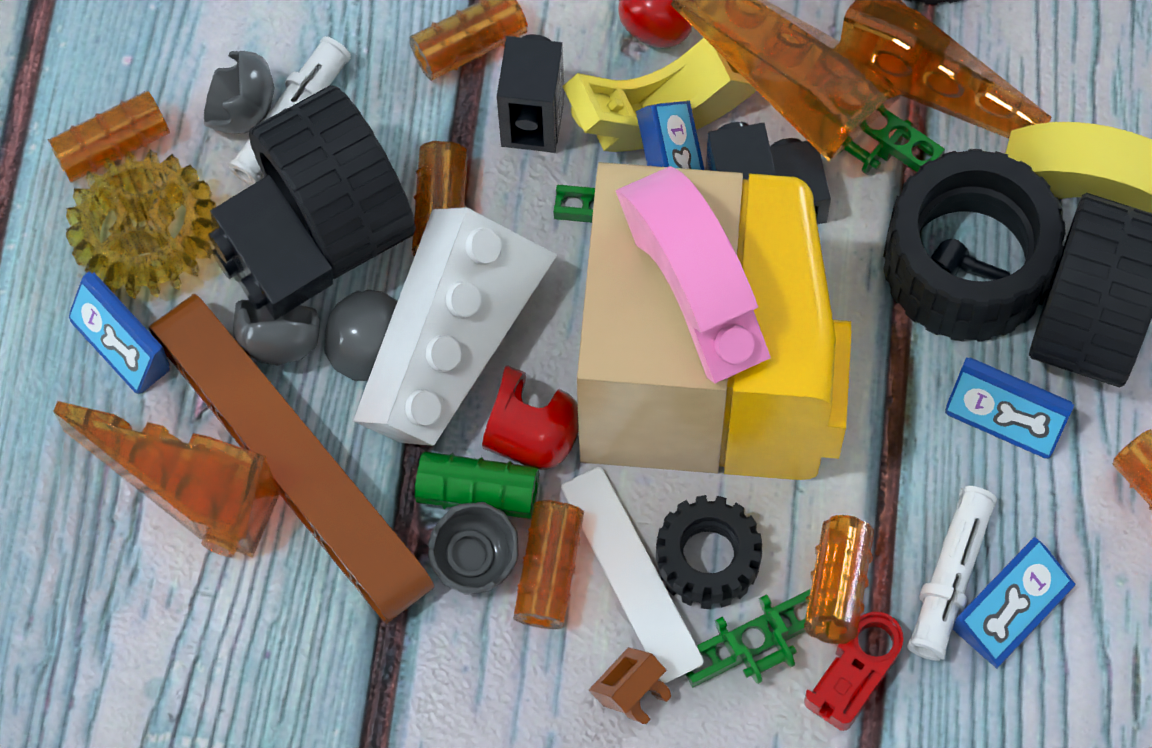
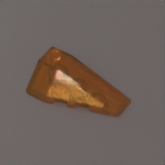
(935, 67)
(801, 71)
(203, 484)

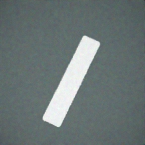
(632, 574)

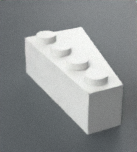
(448, 322)

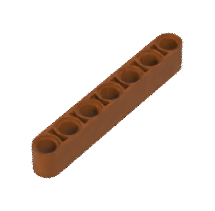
(301, 466)

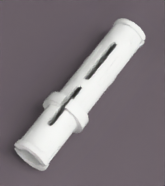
(314, 76)
(945, 594)

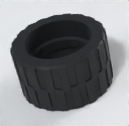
(335, 178)
(983, 185)
(1099, 293)

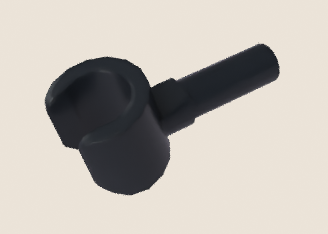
(953, 255)

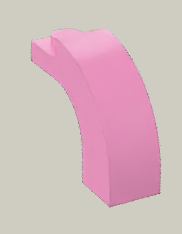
(701, 267)

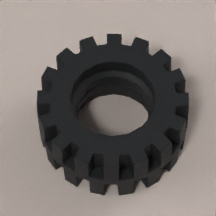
(708, 517)

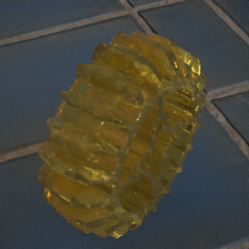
(143, 193)

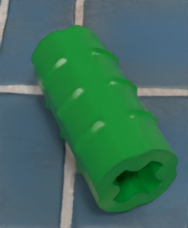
(458, 480)

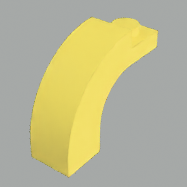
(610, 105)
(1087, 159)

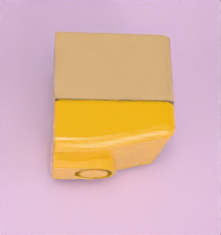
(640, 371)

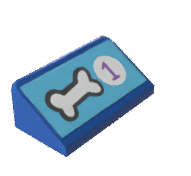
(670, 135)
(117, 335)
(1008, 408)
(1014, 603)

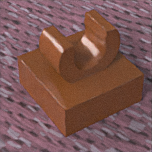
(628, 681)

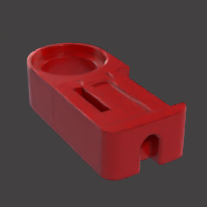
(854, 675)

